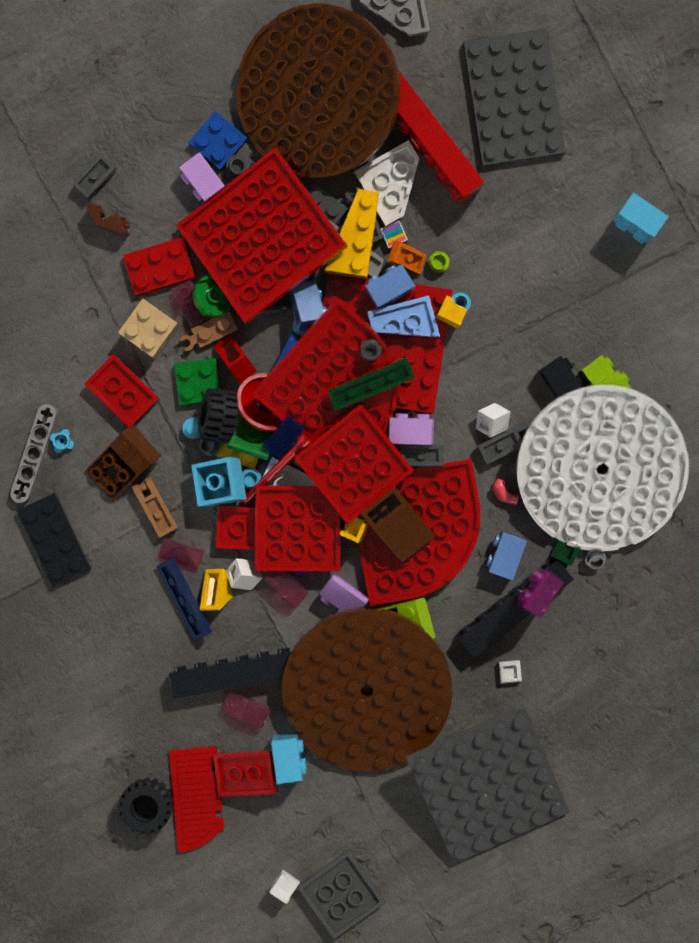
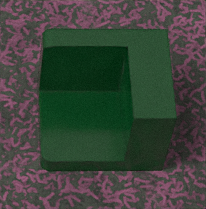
(565, 552)

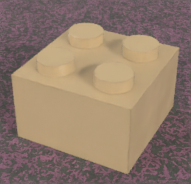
(149, 328)

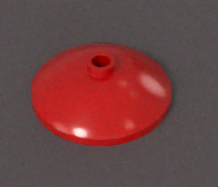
(250, 406)

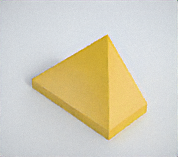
(215, 590)

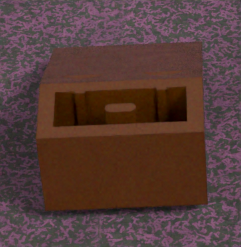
(122, 462)
(398, 524)

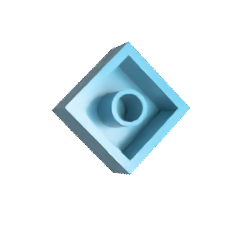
(639, 218)
(218, 482)
(287, 758)

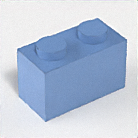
(389, 286)
(306, 304)
(506, 555)

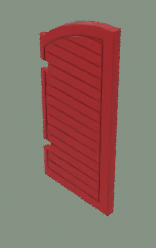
(195, 796)

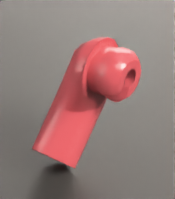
(502, 494)

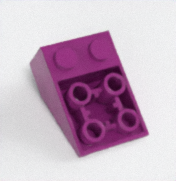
(540, 592)

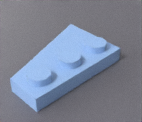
(405, 318)

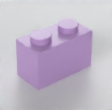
(201, 177)
(411, 430)

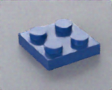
(217, 140)

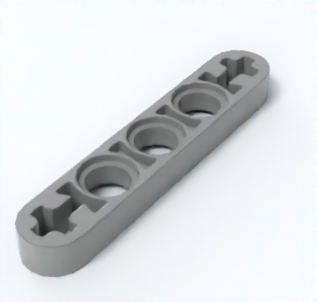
(35, 464)

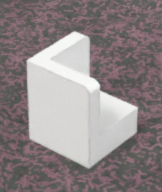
(492, 420)
(243, 574)
(284, 886)

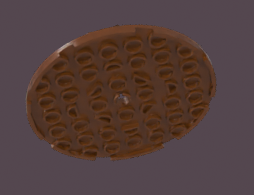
(357, 82)
(357, 651)

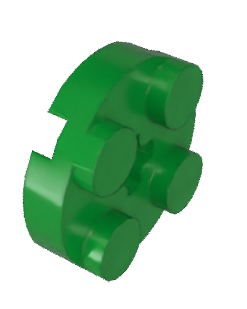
(203, 301)

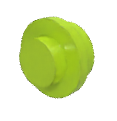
(438, 261)

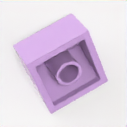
(342, 594)

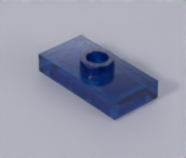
(283, 436)

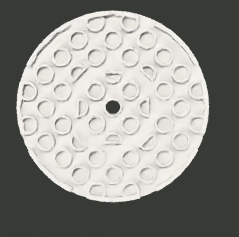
(592, 428)

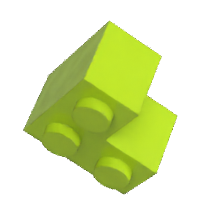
(601, 373)

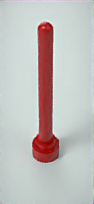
(302, 442)

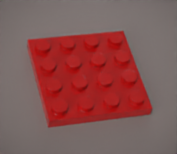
(353, 463)
(295, 530)

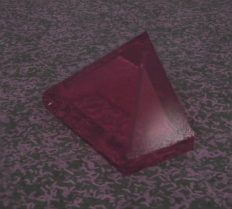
(182, 553)

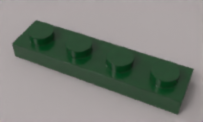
(371, 383)

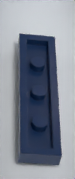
(184, 598)

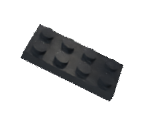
(54, 539)

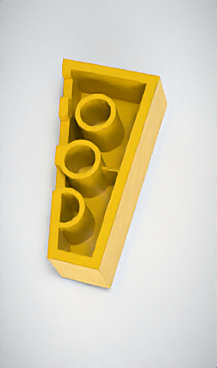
(358, 235)

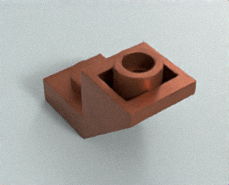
(113, 223)

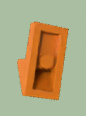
(407, 256)

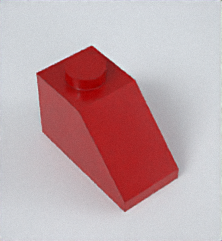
(235, 358)

